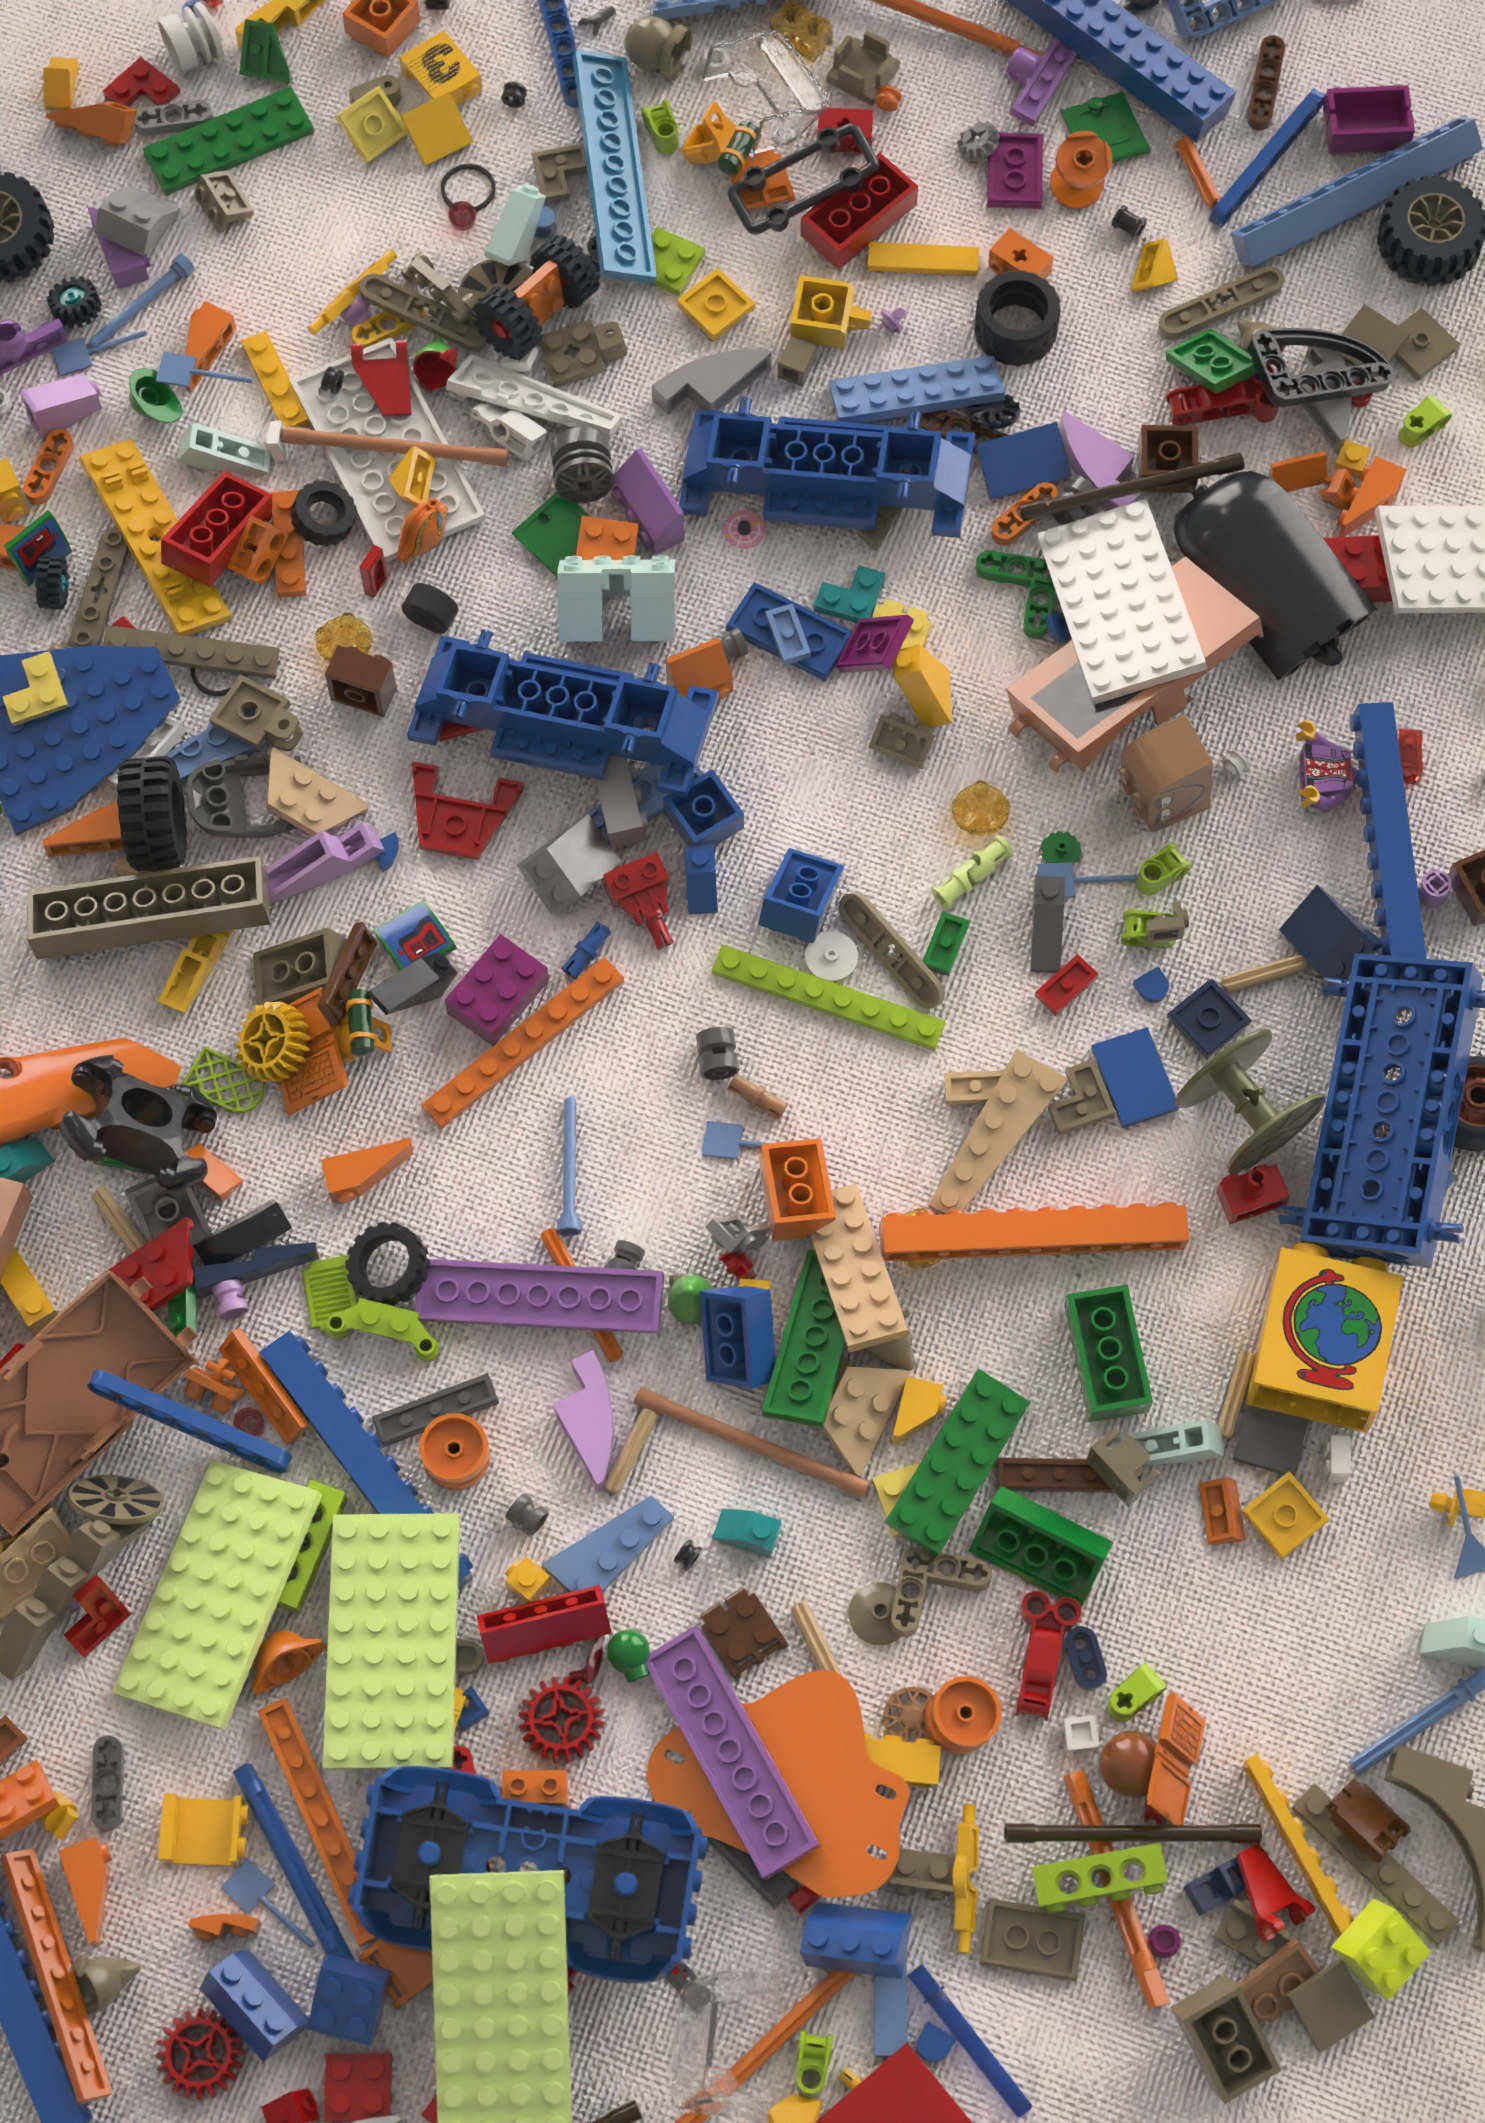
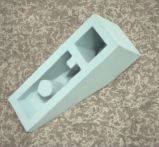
(222, 452)
(1181, 1442)

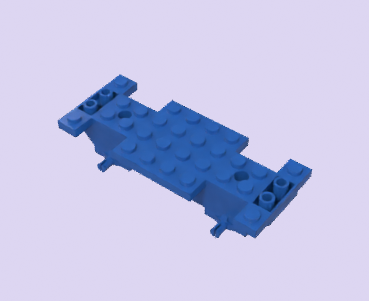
(828, 468)
(564, 712)

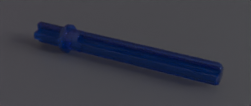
(970, 2041)

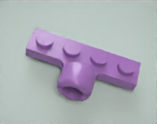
(1039, 77)
(20, 348)

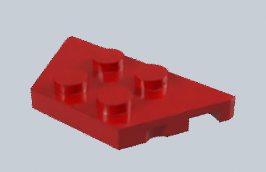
(163, 1263)

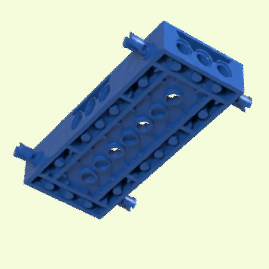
(1419, 1107)

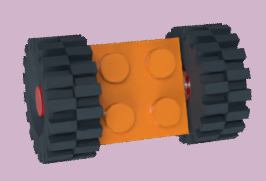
(516, 318)

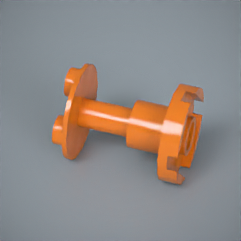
(1080, 169)

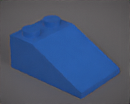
(800, 895)

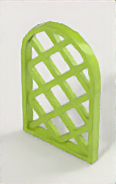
(223, 1059)

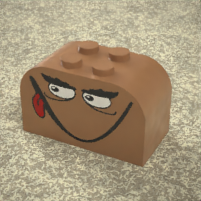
(1167, 774)

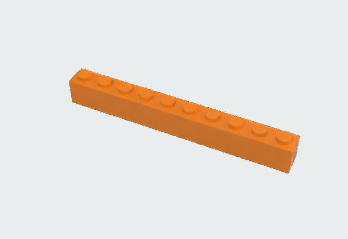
(1033, 1232)

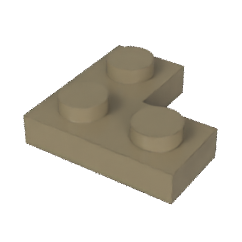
(553, 166)
(1089, 1101)

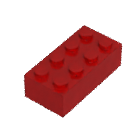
(849, 221)
(212, 527)
(1365, 563)

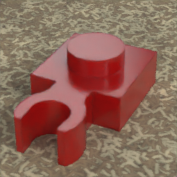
(739, 1264)

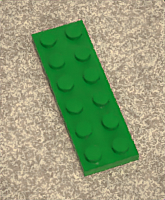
(228, 140)
(807, 1354)
(957, 1462)

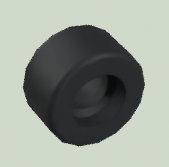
(429, 608)

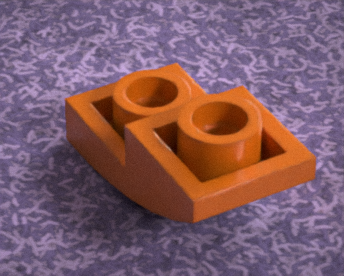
(216, 1924)

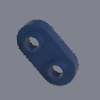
(1085, 1659)

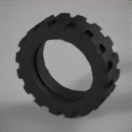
(364, 1247)

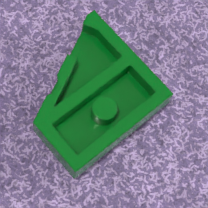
(263, 53)

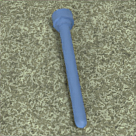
(180, 268)
(569, 1223)

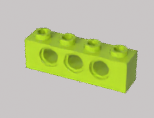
(319, 1535)
(1147, 1857)

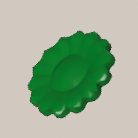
(1061, 848)

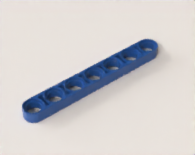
(559, 38)
(1267, 158)
(189, 1421)

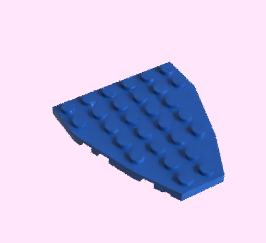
(57, 759)

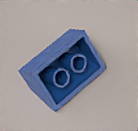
(738, 1336)
(856, 1939)
(254, 2003)

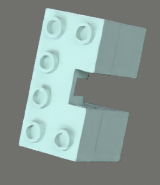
(587, 582)

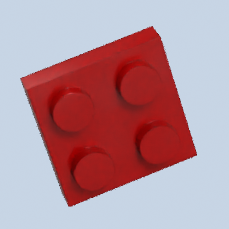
(357, 2086)

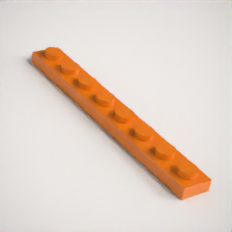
(522, 1043)
(314, 1805)
(56, 1980)

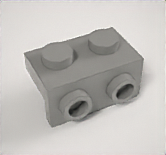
(735, 1236)

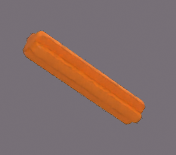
(1198, 172)

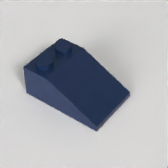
(1328, 934)

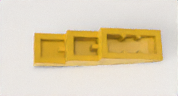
(281, 13)
(193, 970)

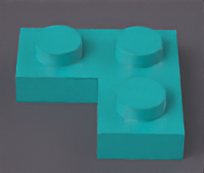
(854, 602)

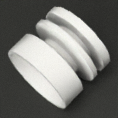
(193, 36)

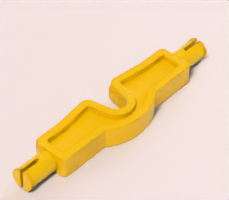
(347, 295)
(965, 1893)

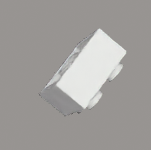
(1338, 1459)

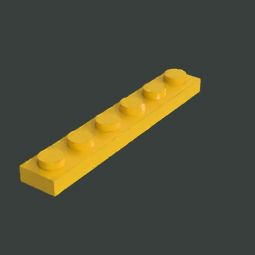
(1292, 1834)

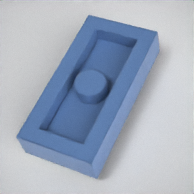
(788, 634)

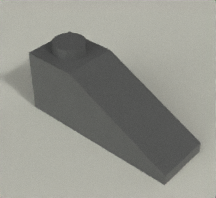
(1047, 924)

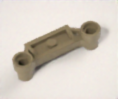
(423, 273)

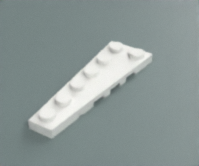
(512, 390)

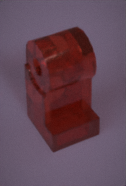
(1411, 754)

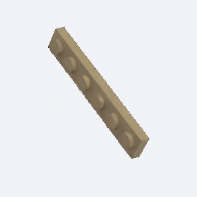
(200, 652)
(1387, 1877)

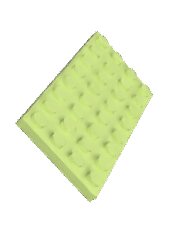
(217, 1594)
(392, 1641)
(501, 1997)

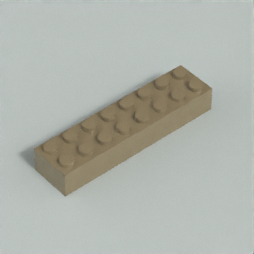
(148, 907)

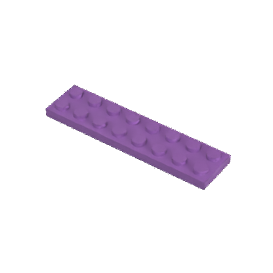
(541, 1296)
(731, 1753)

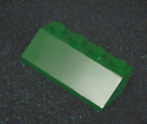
(1040, 1546)

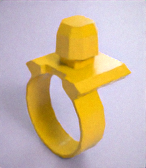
(1473, 1499)

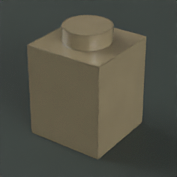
(797, 361)

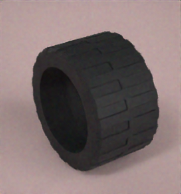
(1023, 290)

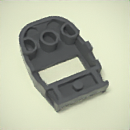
(218, 798)

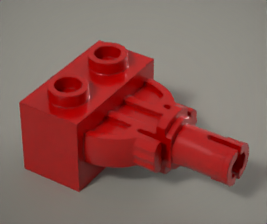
(642, 890)

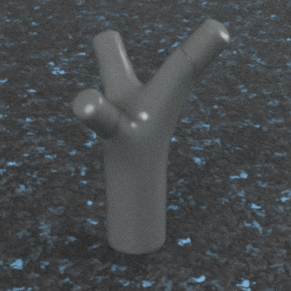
(598, 18)

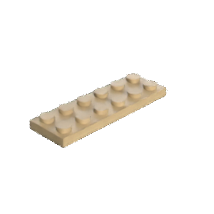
(857, 1275)

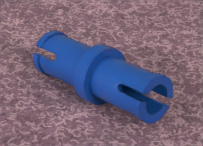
(586, 950)

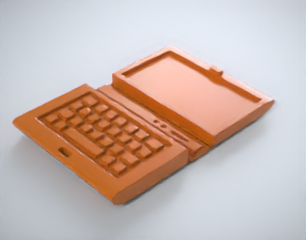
(324, 1067)
(1176, 1749)

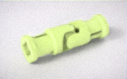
(972, 872)

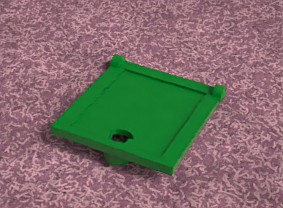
(1113, 124)
(554, 537)

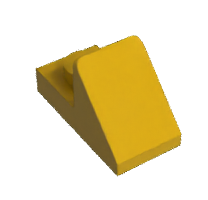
(60, 83)

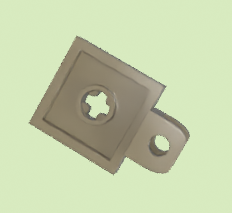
(593, 353)
(269, 723)

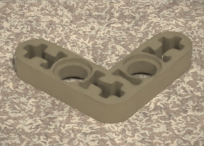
(919, 1577)

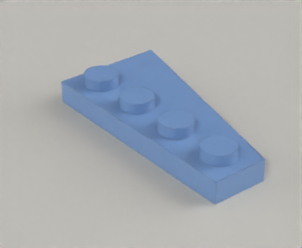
(210, 746)
(609, 1549)

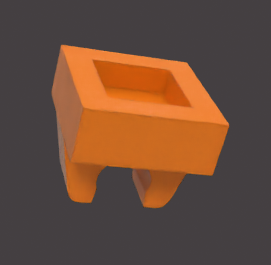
(1339, 489)

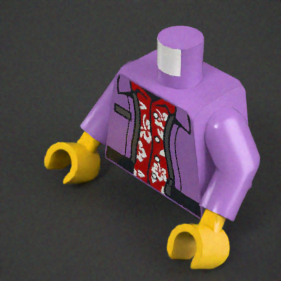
(1324, 770)

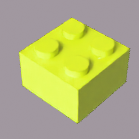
(1381, 1949)

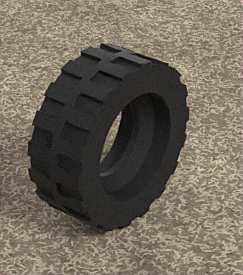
(313, 531)

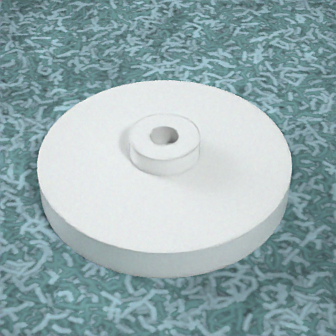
(831, 956)

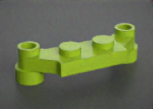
(384, 1322)

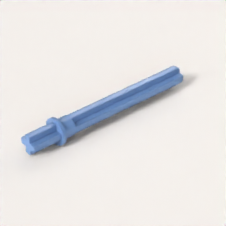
(1419, 1722)

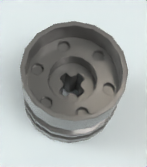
(582, 465)

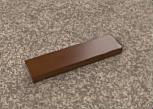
(346, 973)
(1048, 1475)

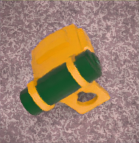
(720, 142)
(357, 1028)

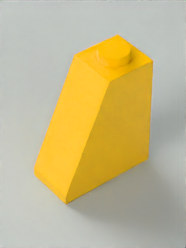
(924, 685)

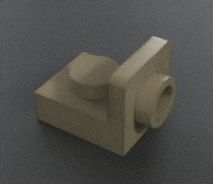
(1168, 928)

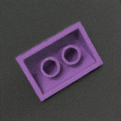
(648, 503)

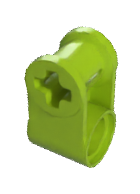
(661, 127)
(1424, 421)
(1166, 866)
(1138, 938)
(1138, 1690)
(813, 2057)

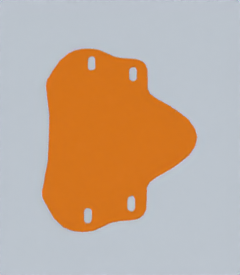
(821, 1752)

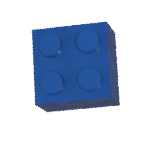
(707, 812)
(349, 1999)

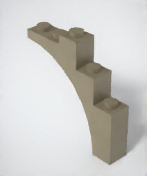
(38, 1615)
(1445, 1791)

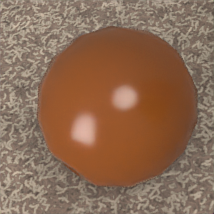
(1128, 1763)

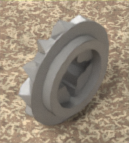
(989, 141)

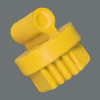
(61, 1818)

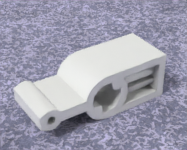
(511, 429)

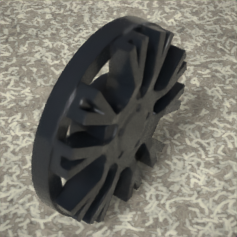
(995, 412)

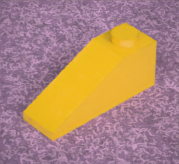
(27, 1294)

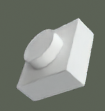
(522, 365)
(274, 442)
(1081, 1733)

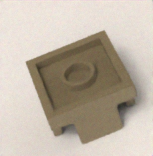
(863, 66)
(1121, 1466)

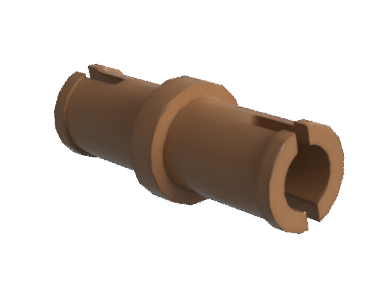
(757, 1096)

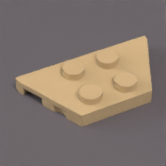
(307, 797)
(860, 1411)

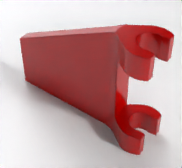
(386, 379)
(1270, 1893)

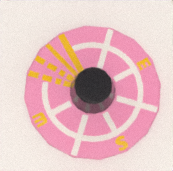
(744, 529)

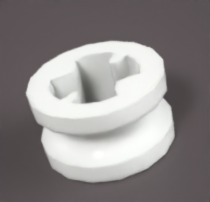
(1236, 764)

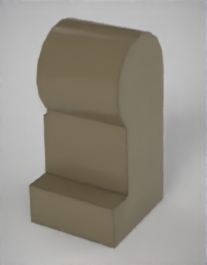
(388, 83)

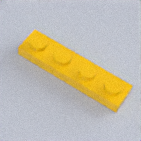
(274, 380)

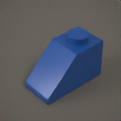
(701, 879)

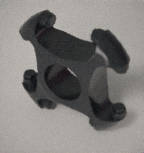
(138, 1123)

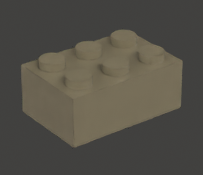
(1225, 2038)

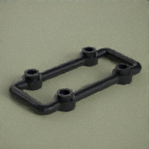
(827, 140)

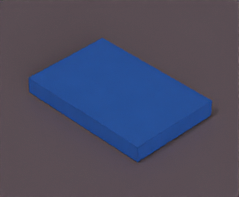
(1023, 460)
(1135, 1077)

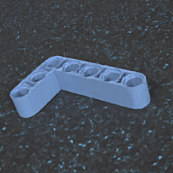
(1203, 14)

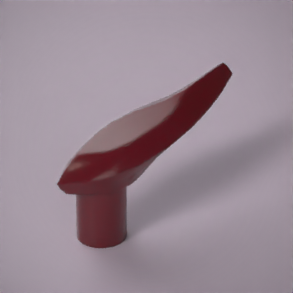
(592, 1664)

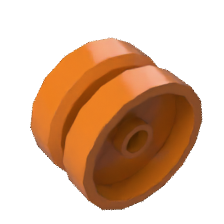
(441, 1441)
(980, 1718)

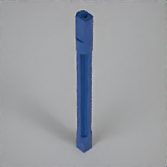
(291, 1862)

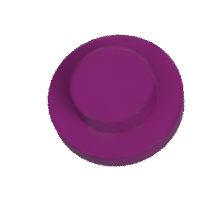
(1164, 1941)

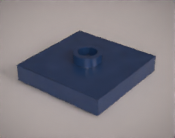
(1209, 1018)

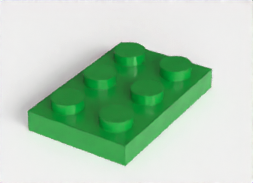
(1212, 361)

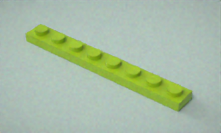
(828, 997)

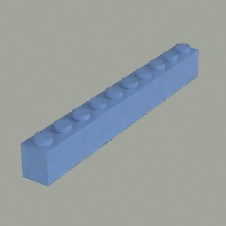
(1355, 192)

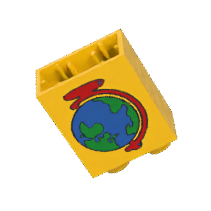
(1325, 1337)

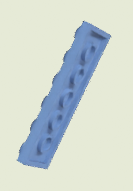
(917, 389)

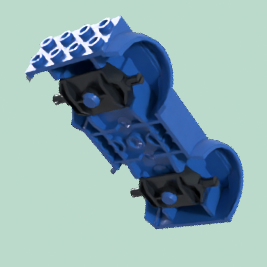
(625, 1856)

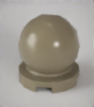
(656, 46)

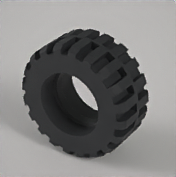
(152, 813)

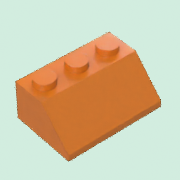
(796, 1188)

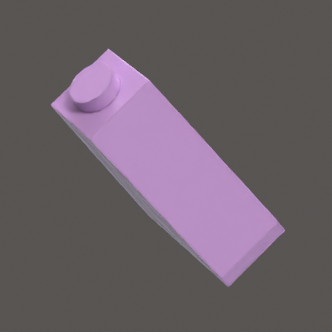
(60, 403)

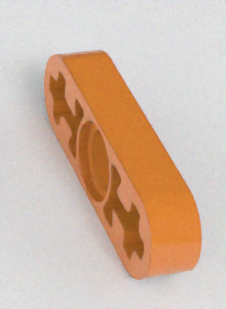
(46, 454)
(1019, 527)

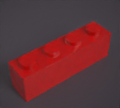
(544, 1624)

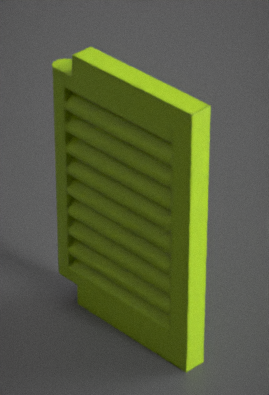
(327, 1291)

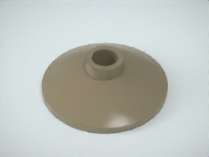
(866, 1623)

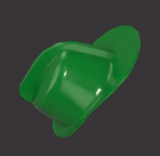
(153, 398)

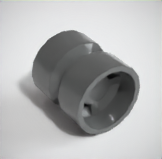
(1076, 485)
(717, 1053)

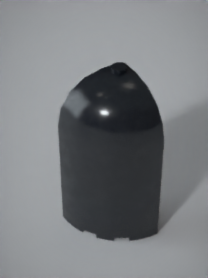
(1275, 563)

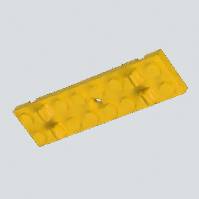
(143, 512)

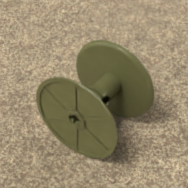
(1229, 1074)

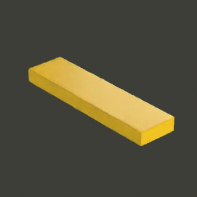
(923, 258)

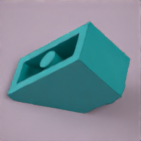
(23, 1160)
(748, 1531)

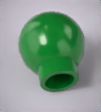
(628, 1654)

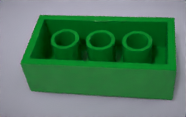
(1108, 1353)

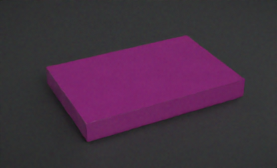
(1016, 172)
(874, 643)

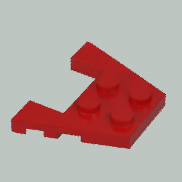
(457, 824)

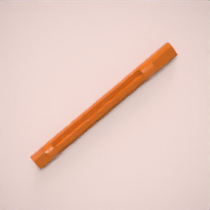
(1123, 1910)

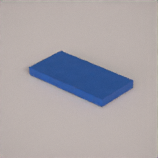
(822, 635)

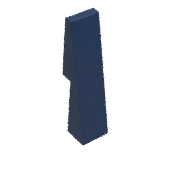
(267, 1262)

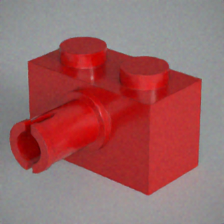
(1252, 1193)

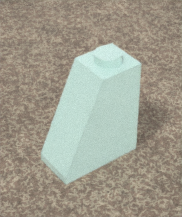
(516, 226)
(1455, 1641)

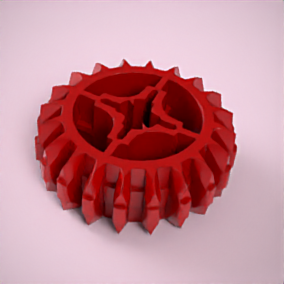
(546, 1721)
(190, 2067)

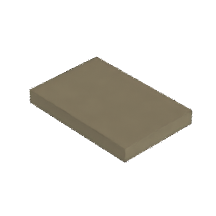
(1032, 1940)

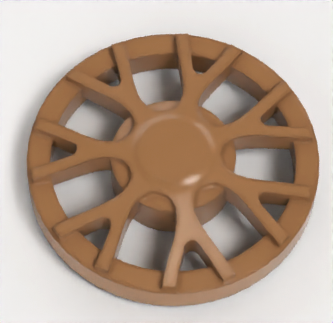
(911, 1715)

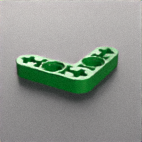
(1036, 583)

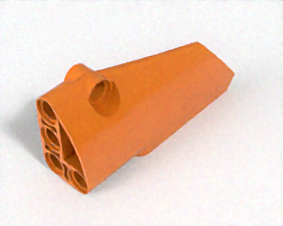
(43, 1086)

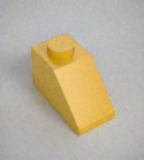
(918, 1408)

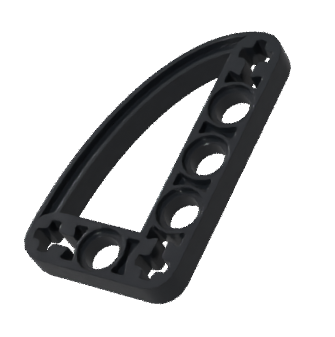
(1373, 364)

